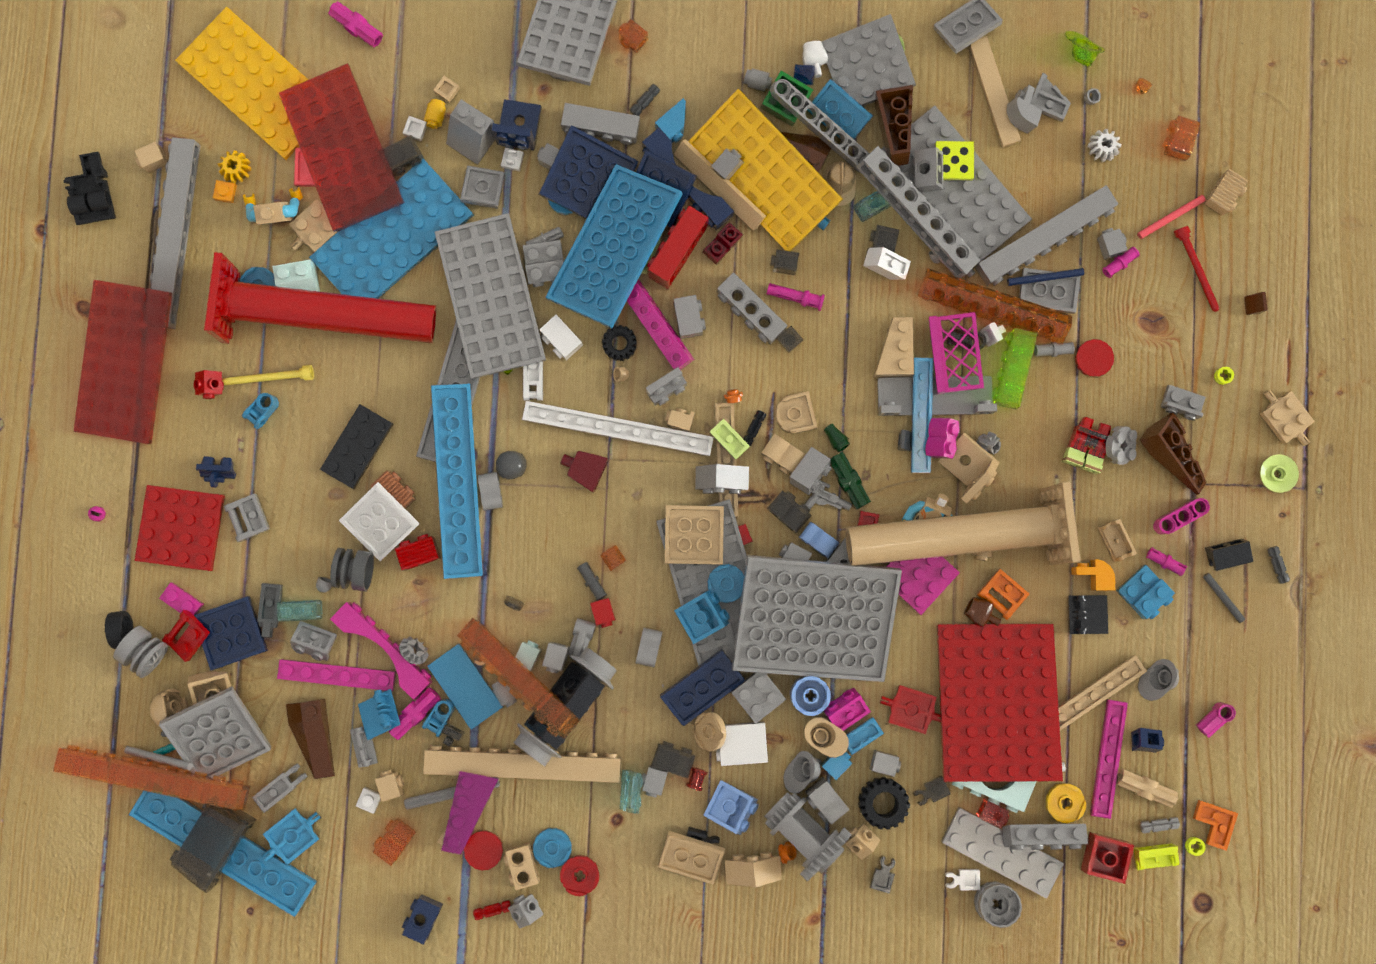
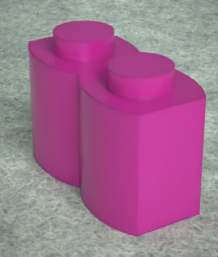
(942, 438)

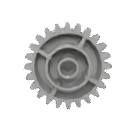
(806, 834)

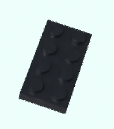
(356, 446)

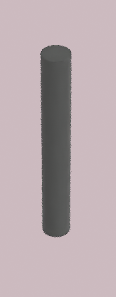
(1223, 597)

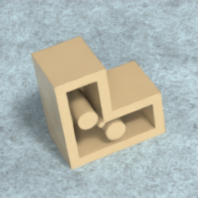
(753, 870)

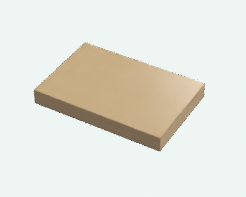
(691, 857)

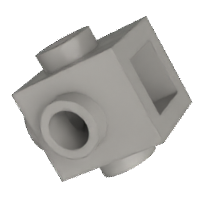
(525, 910)

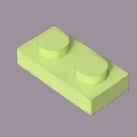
(729, 439)

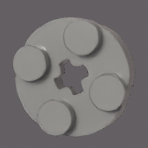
(1121, 445)

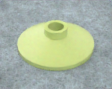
(1287, 472)

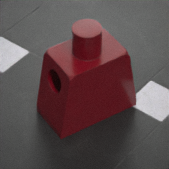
(585, 468)

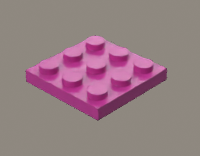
(923, 580)

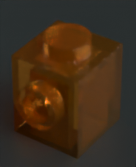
(632, 36)

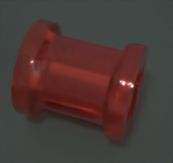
(696, 778)

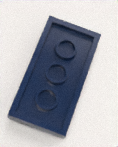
(702, 688)

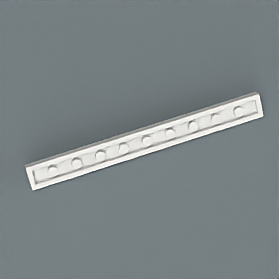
(617, 428)

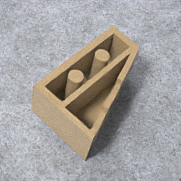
(897, 352)

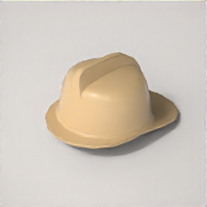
(843, 180)
(826, 737)

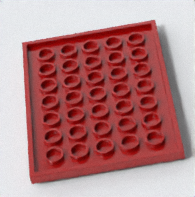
(999, 703)

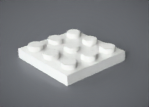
(379, 521)

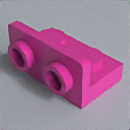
(847, 709)

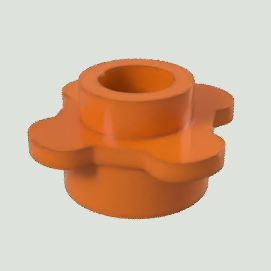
(733, 396)
(787, 852)

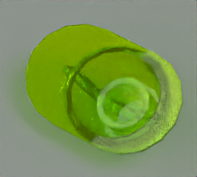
(1083, 49)

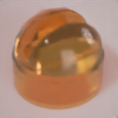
(1142, 86)

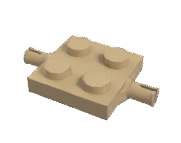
(312, 227)
(1287, 417)

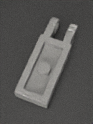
(277, 789)

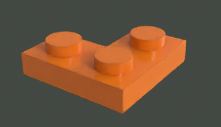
(1221, 822)

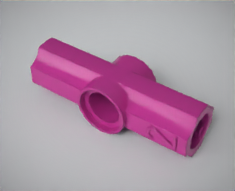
(355, 24)
(415, 712)

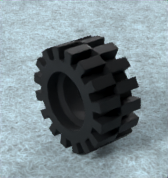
(615, 332)

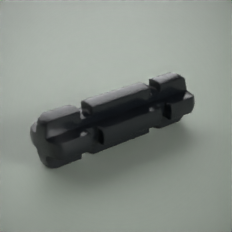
(754, 427)

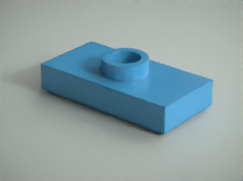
(863, 735)

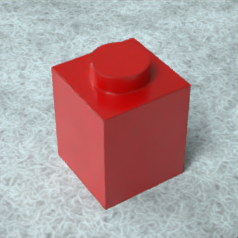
(603, 612)

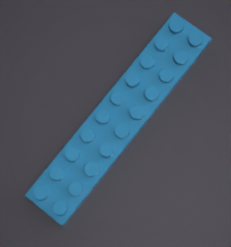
(456, 481)
(272, 879)

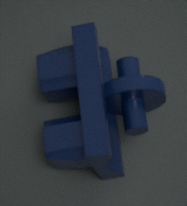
(216, 473)

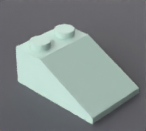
(297, 275)

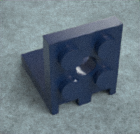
(509, 133)

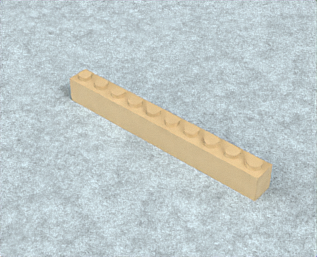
(521, 765)

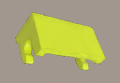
(1156, 856)

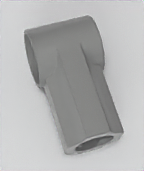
(582, 634)

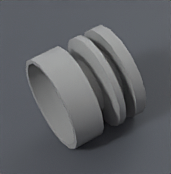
(140, 651)
(1009, 904)

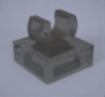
(452, 734)

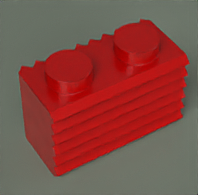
(418, 552)

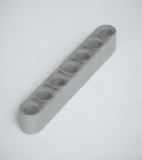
(814, 123)

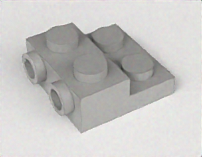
(543, 261)
(666, 386)

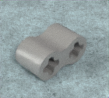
(490, 491)
(648, 647)

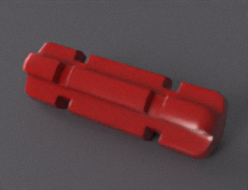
(491, 910)

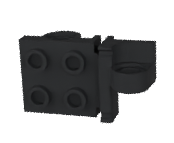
(88, 193)

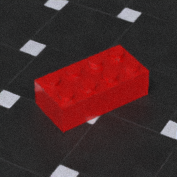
(678, 247)

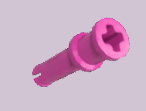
(805, 298)

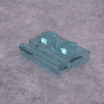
(630, 791)

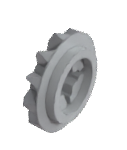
(407, 651)

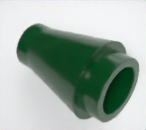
(837, 438)

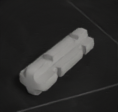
(1159, 825)

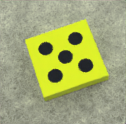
(957, 159)

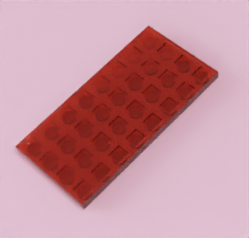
(341, 147)
(122, 361)

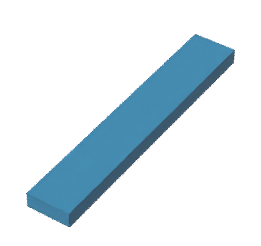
(921, 414)

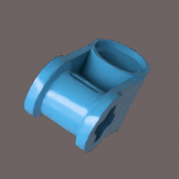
(258, 413)
(437, 719)

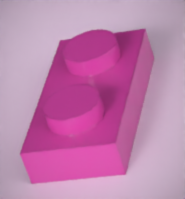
(180, 599)

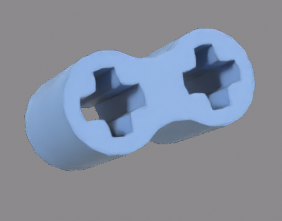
(819, 540)

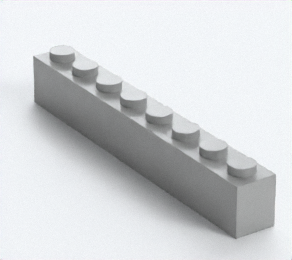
(1047, 235)

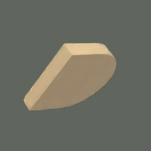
(796, 413)

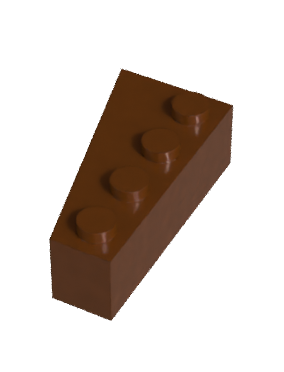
(895, 119)

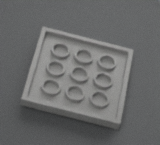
(868, 60)
(216, 734)

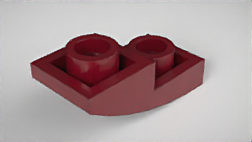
(722, 243)

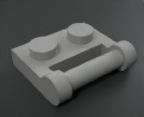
(252, 515)

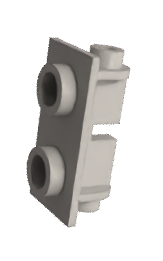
(363, 748)

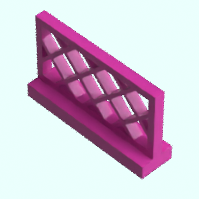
(939, 359)

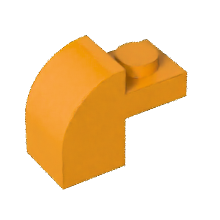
(1101, 574)

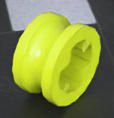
(1220, 380)
(1192, 840)

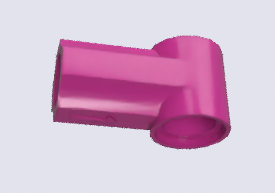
(1214, 720)

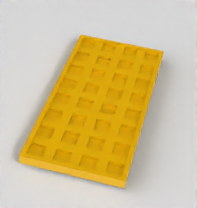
(245, 77)
(772, 172)

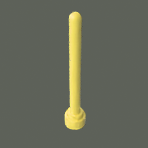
(305, 373)

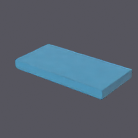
(465, 686)

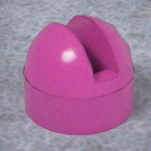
(96, 509)

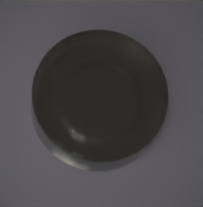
(513, 603)

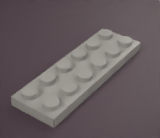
(986, 845)

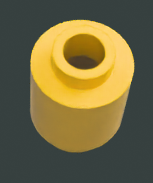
(435, 113)

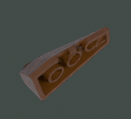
(810, 147)
(1168, 446)
(311, 730)

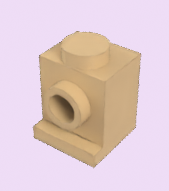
(679, 419)

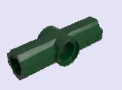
(849, 480)

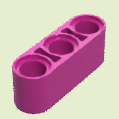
(1189, 512)

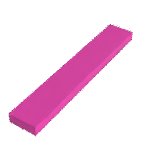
(1108, 759)

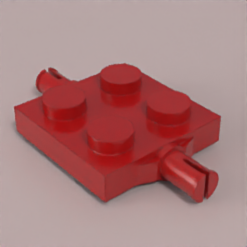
(911, 709)

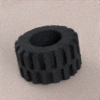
(900, 807)

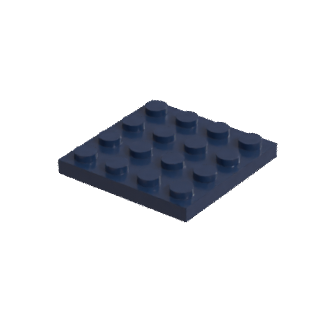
(582, 171)

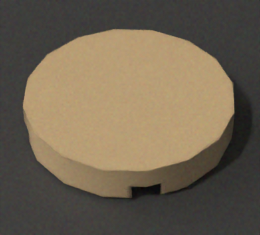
(710, 731)

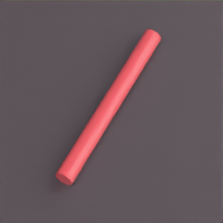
(1172, 216)

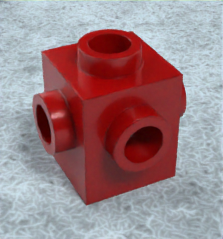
(208, 384)

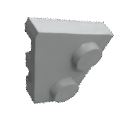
(1049, 99)

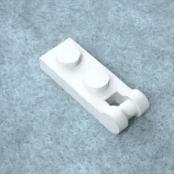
(533, 377)

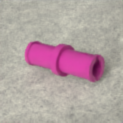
(1120, 262)
(1166, 561)

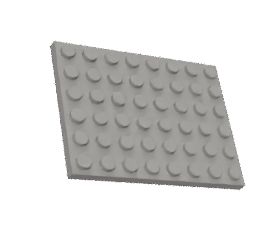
(816, 618)

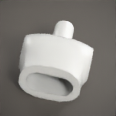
(814, 55)

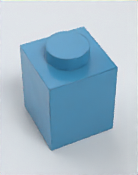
(837, 766)

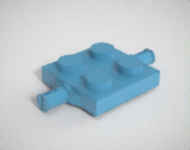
(291, 836)

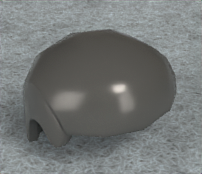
(511, 465)

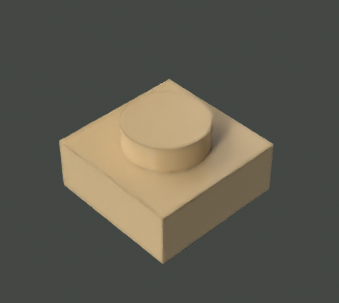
(446, 89)

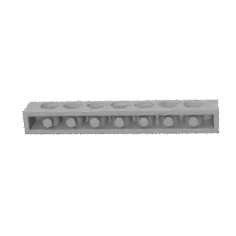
(909, 212)

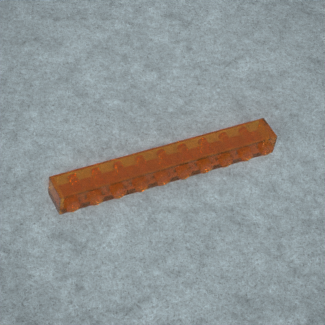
(152, 778)

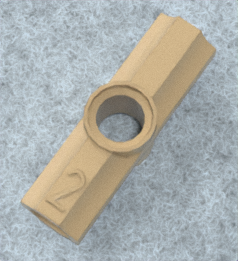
(1147, 788)

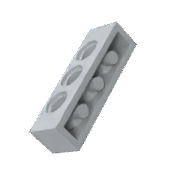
(734, 284)

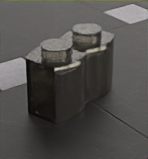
(789, 511)
(673, 759)

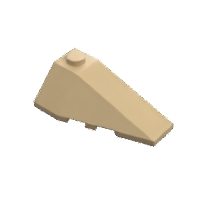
(207, 684)

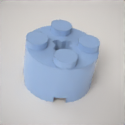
(816, 704)

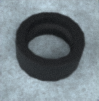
(117, 626)

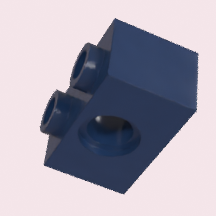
(429, 909)

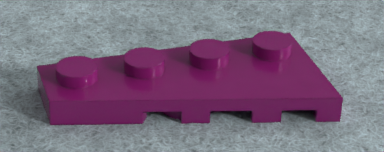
(467, 806)

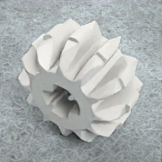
(1104, 138)

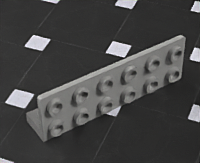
(896, 397)

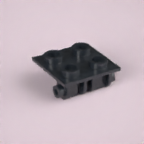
(1088, 614)

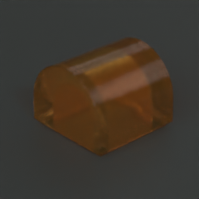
(613, 557)

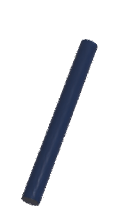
(1045, 277)

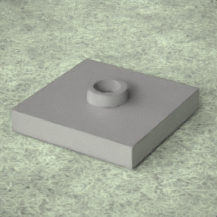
(482, 187)

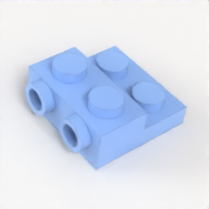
(731, 808)

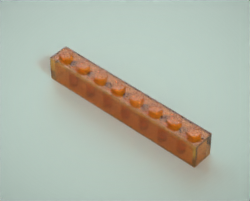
(518, 678)

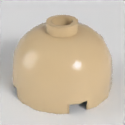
(166, 704)

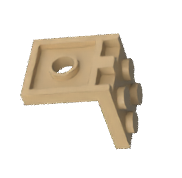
(977, 472)

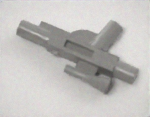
(824, 497)

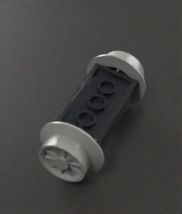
(577, 690)

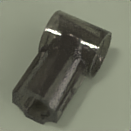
(958, 334)

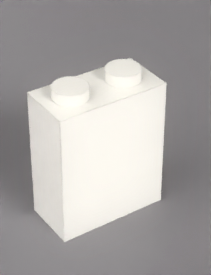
(744, 744)

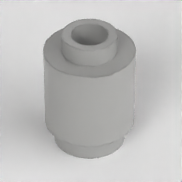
(757, 79)
(503, 695)

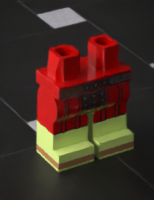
(1087, 446)

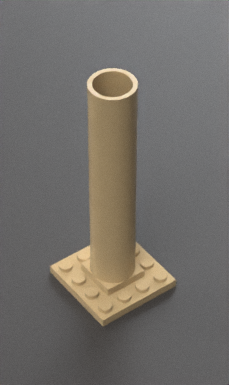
(973, 533)

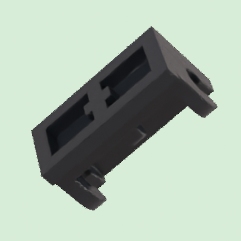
(1229, 554)

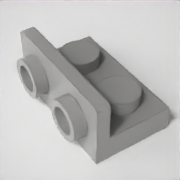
(1183, 402)
(312, 641)

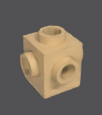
(862, 841)

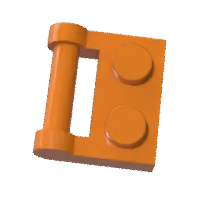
(1008, 589)

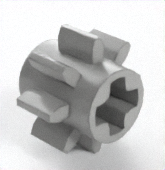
(989, 442)

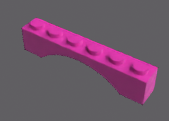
(410, 677)

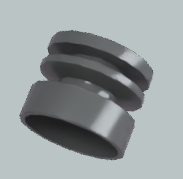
(350, 569)

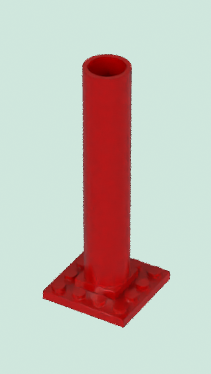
(309, 309)

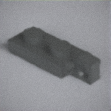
(267, 613)

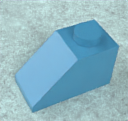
(673, 122)

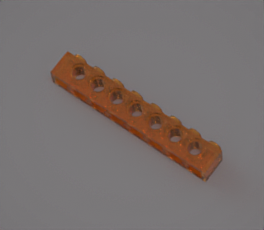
(989, 298)

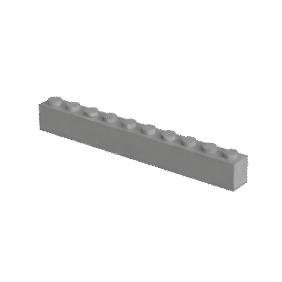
(175, 220)

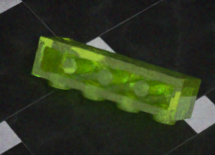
(1015, 368)

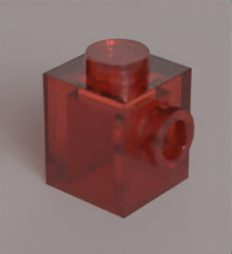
(993, 813)

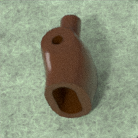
(980, 612)

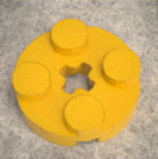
(1069, 813)

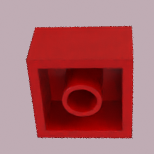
(1107, 857)

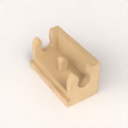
(1117, 540)

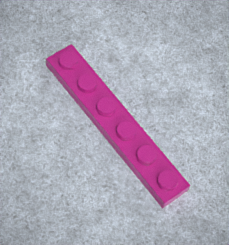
(336, 675)

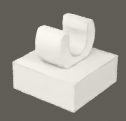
(512, 159)
(993, 333)

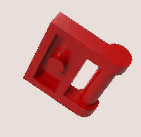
(190, 639)

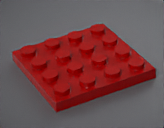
(179, 528)

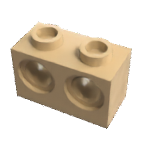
(527, 865)

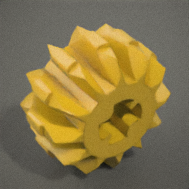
(227, 169)

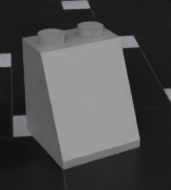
(470, 132)

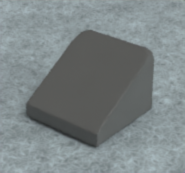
(904, 440)

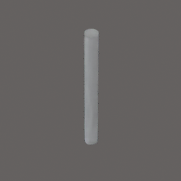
(158, 758)

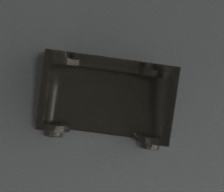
(211, 845)

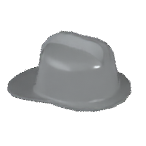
(1158, 680)
(801, 772)

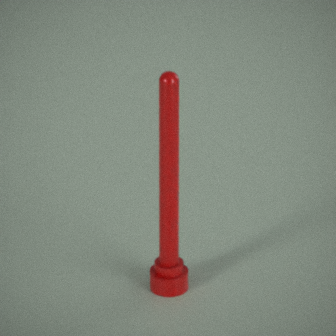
(1183, 235)

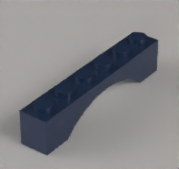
(711, 206)

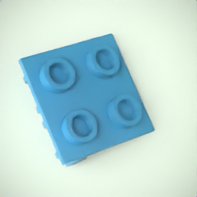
(379, 714)

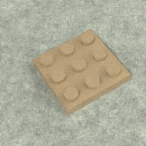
(694, 534)

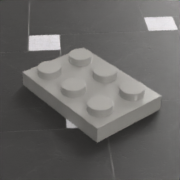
(967, 24)
(1053, 294)

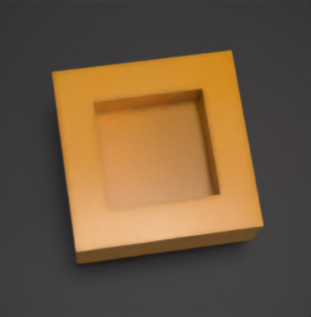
(224, 191)

